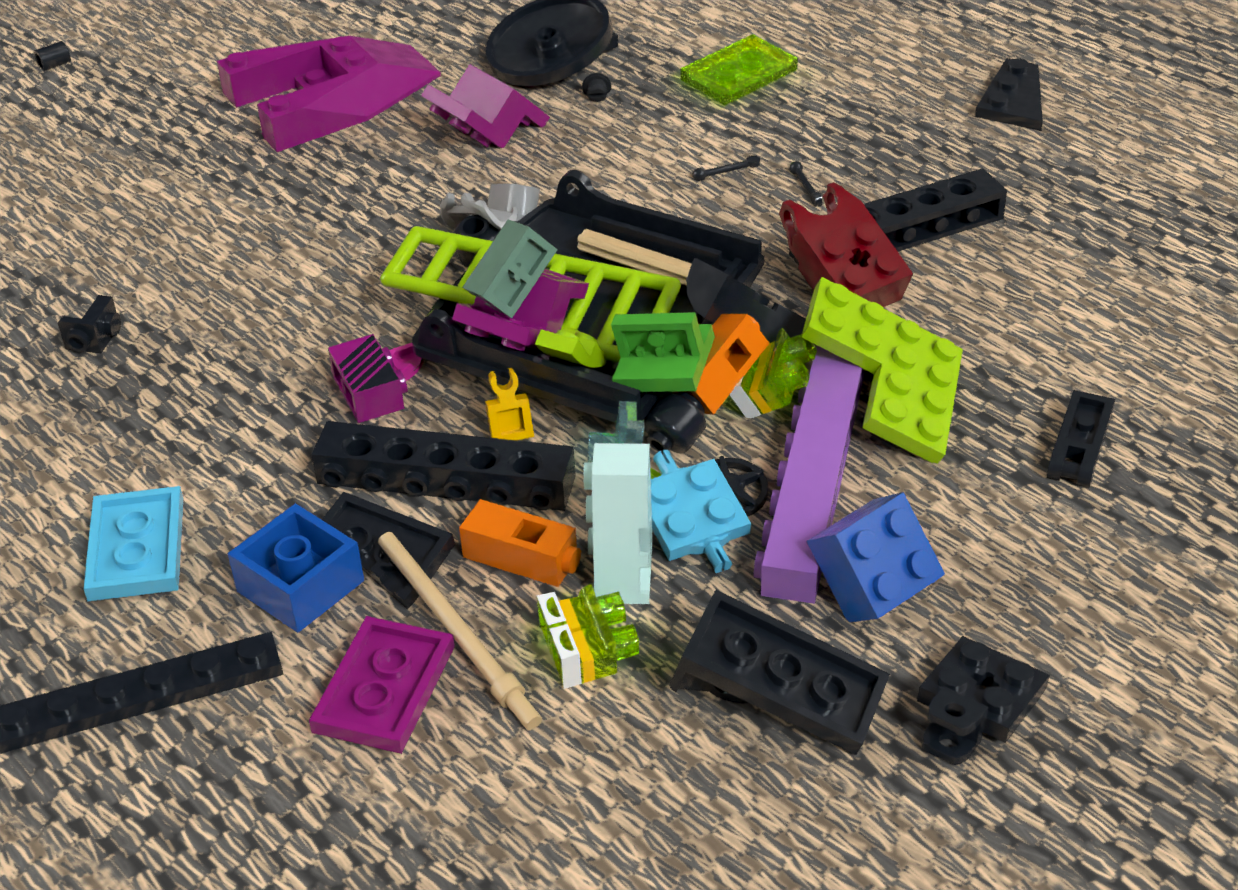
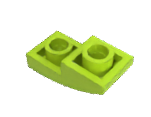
(571, 347)

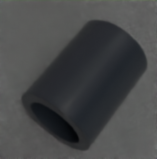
(52, 56)

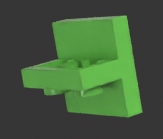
(661, 351)

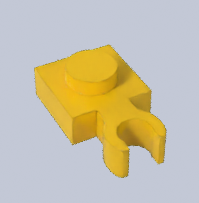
(510, 413)

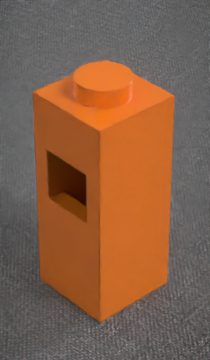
(732, 354)
(520, 543)

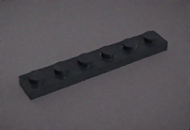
(138, 691)

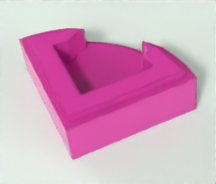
(406, 360)

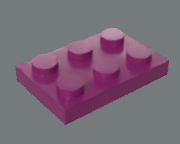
(382, 684)

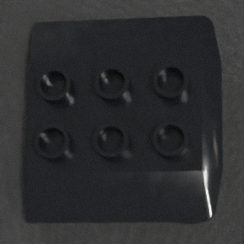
(560, 223)

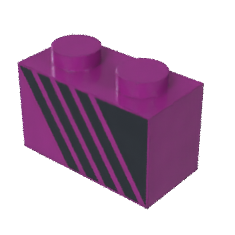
(367, 378)

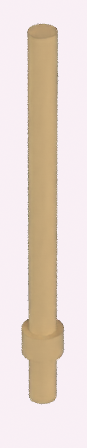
(504, 686)

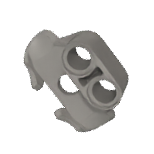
(504, 203)

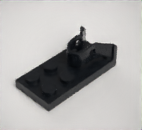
(767, 663)

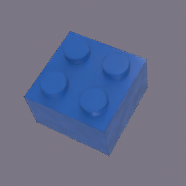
(876, 558)
(296, 567)

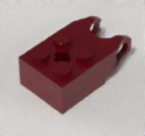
(845, 248)

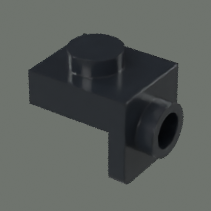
(94, 329)

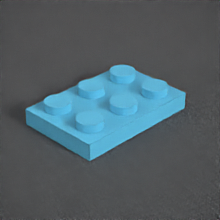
(134, 543)

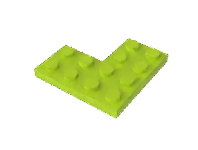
(911, 367)

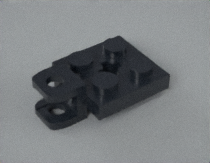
(965, 712)

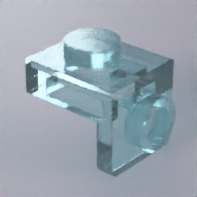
(627, 429)

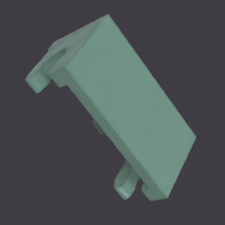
(510, 268)

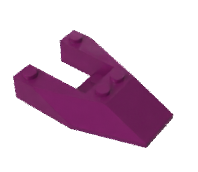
(336, 79)

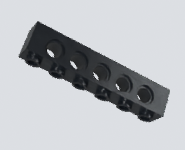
(938, 209)
(444, 465)

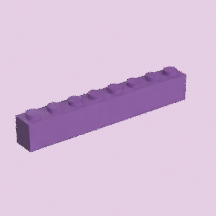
(809, 478)

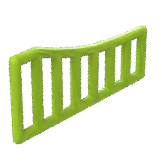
(593, 271)

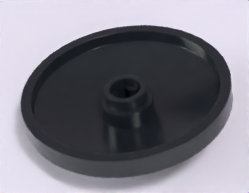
(548, 41)

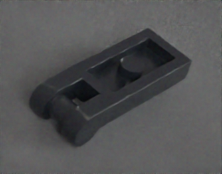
(1081, 437)

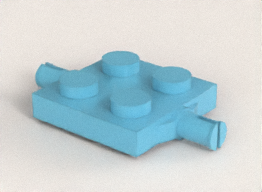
(695, 511)

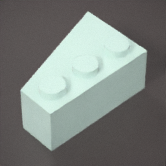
(620, 520)

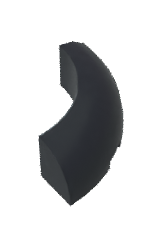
(718, 293)

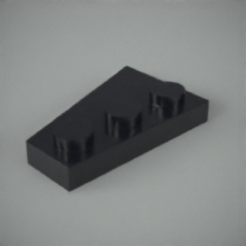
(1014, 96)
(368, 522)

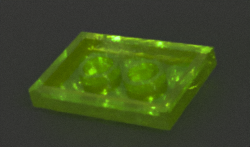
(738, 69)

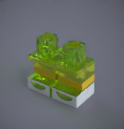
(774, 375)
(581, 636)

